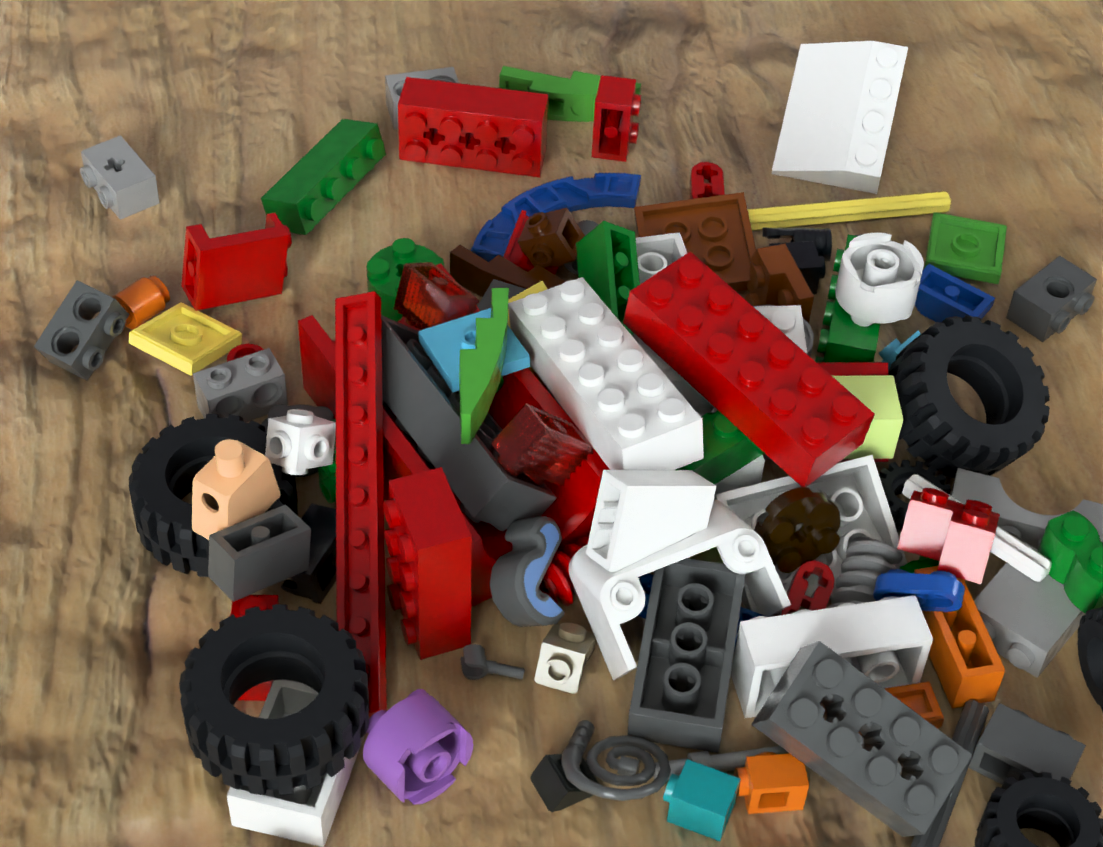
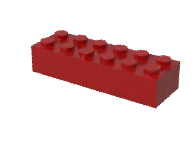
(747, 369)

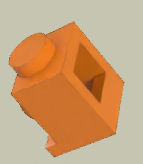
(772, 783)

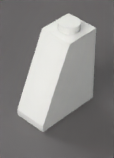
(646, 513)

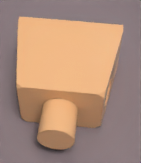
(232, 488)

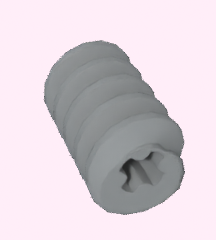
(863, 563)

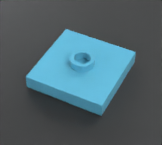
(445, 340)

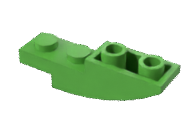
(568, 98)

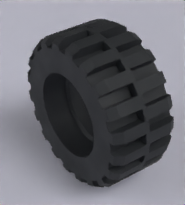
(999, 374)
(166, 475)
(283, 749)

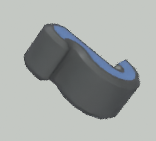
(521, 571)

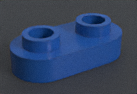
(933, 591)

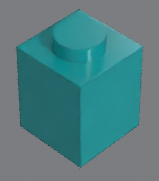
(701, 799)

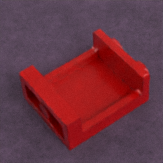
(235, 265)

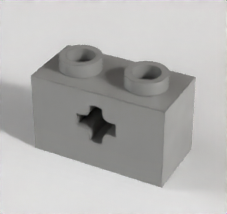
(119, 177)

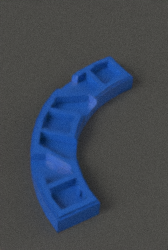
(575, 195)

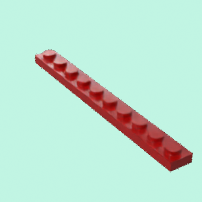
(361, 485)

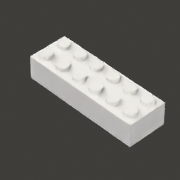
(606, 380)

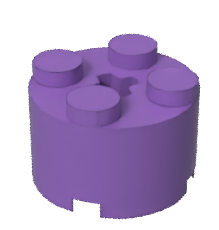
(416, 747)

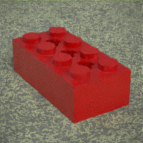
(472, 126)
(429, 563)

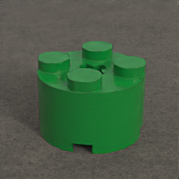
(386, 268)

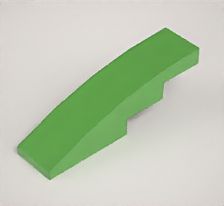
(482, 367)

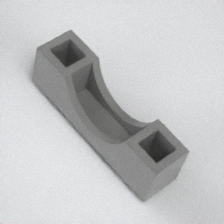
(1015, 520)

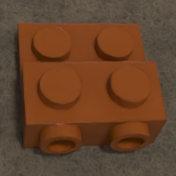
(778, 280)

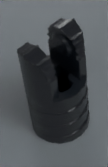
(821, 236)

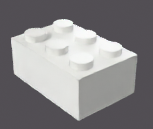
(297, 816)

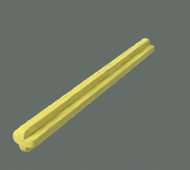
(849, 210)

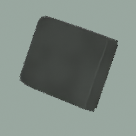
(554, 786)

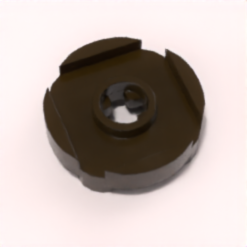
(816, 537)

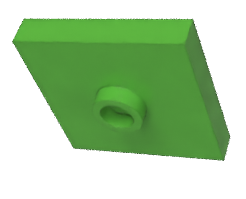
(966, 247)

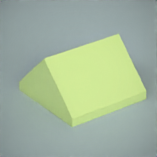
(881, 397)

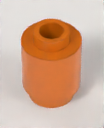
(143, 300)

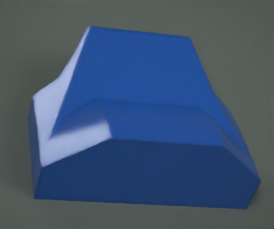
(947, 296)

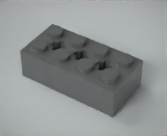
(686, 655)
(890, 733)

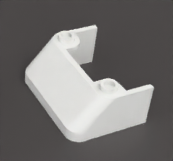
(619, 596)

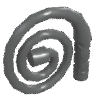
(626, 767)

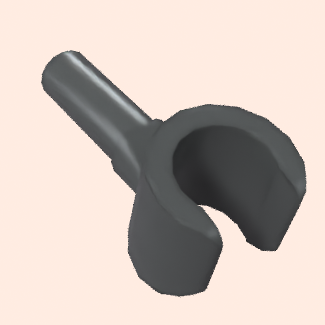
(476, 666)

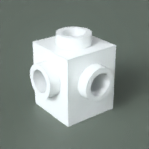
(300, 441)

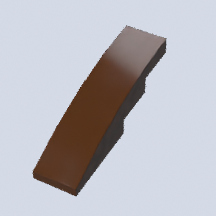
(477, 274)

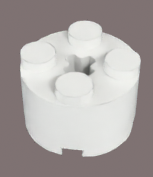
(879, 279)

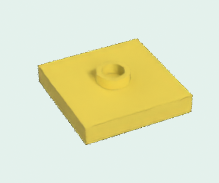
(185, 338)

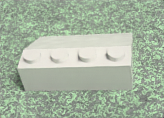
(840, 113)
(854, 490)

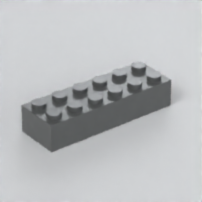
(432, 418)

